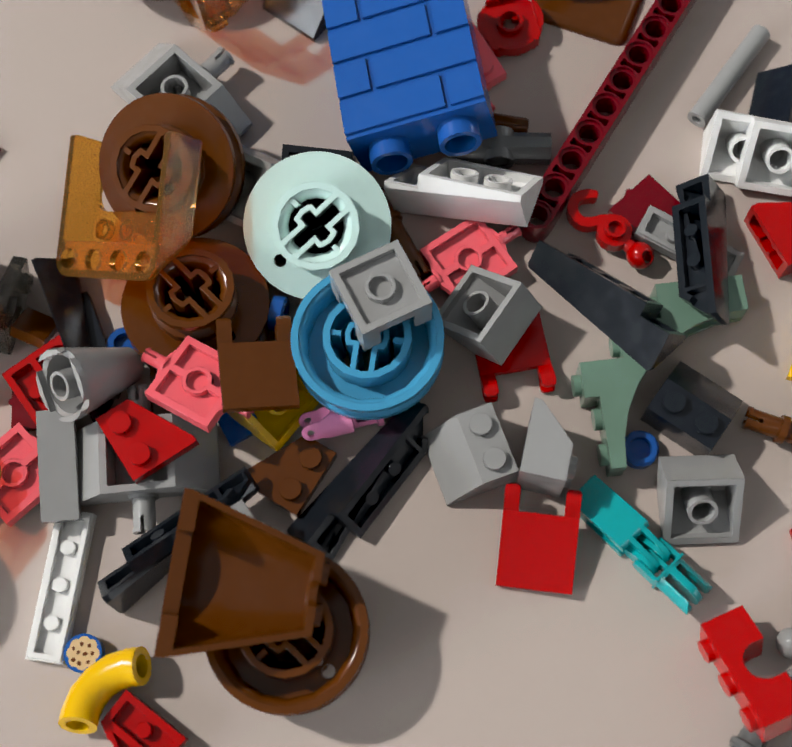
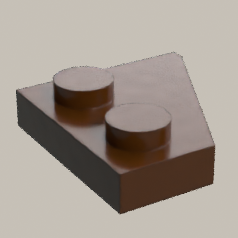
(293, 474)

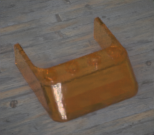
(126, 243)

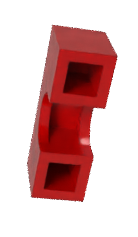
(730, 644)

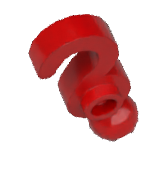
(612, 230)

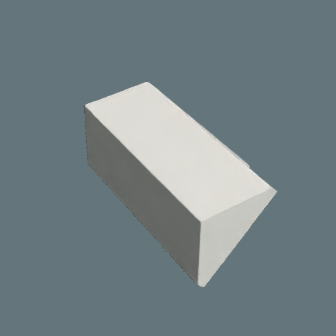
(748, 152)
(465, 192)

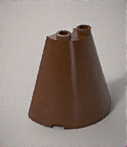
(236, 582)

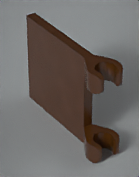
(257, 373)

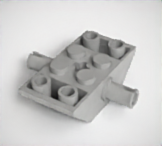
(173, 71)
(106, 480)

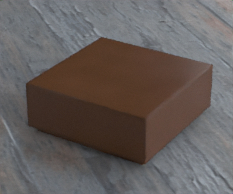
(33, 328)

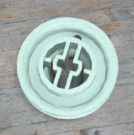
(286, 187)

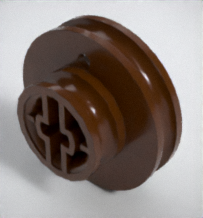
(134, 153)
(211, 277)
(299, 689)

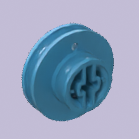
(388, 387)

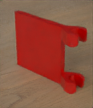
(528, 354)
(538, 547)

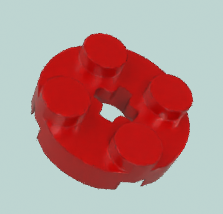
(515, 40)

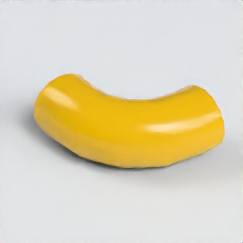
(99, 684)

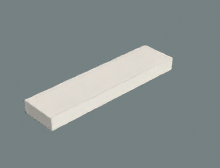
(60, 589)

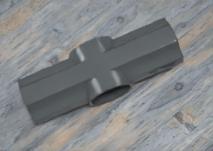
(511, 149)

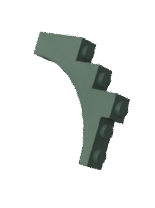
(613, 382)

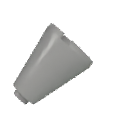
(84, 378)

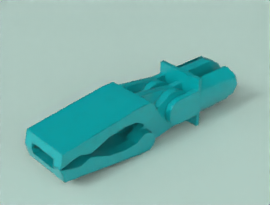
(629, 534)

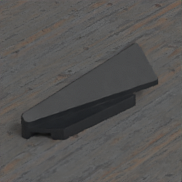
(702, 247)
(609, 304)
(72, 313)
(364, 484)
(151, 553)

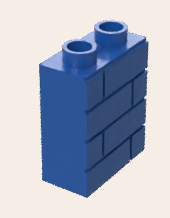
(407, 80)

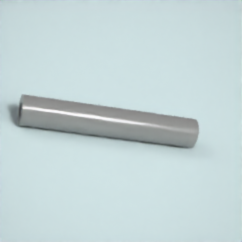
(728, 76)

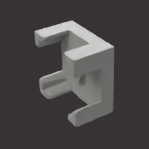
(380, 292)

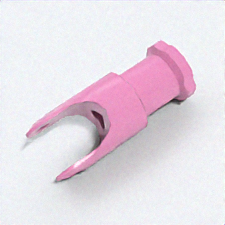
(330, 424)

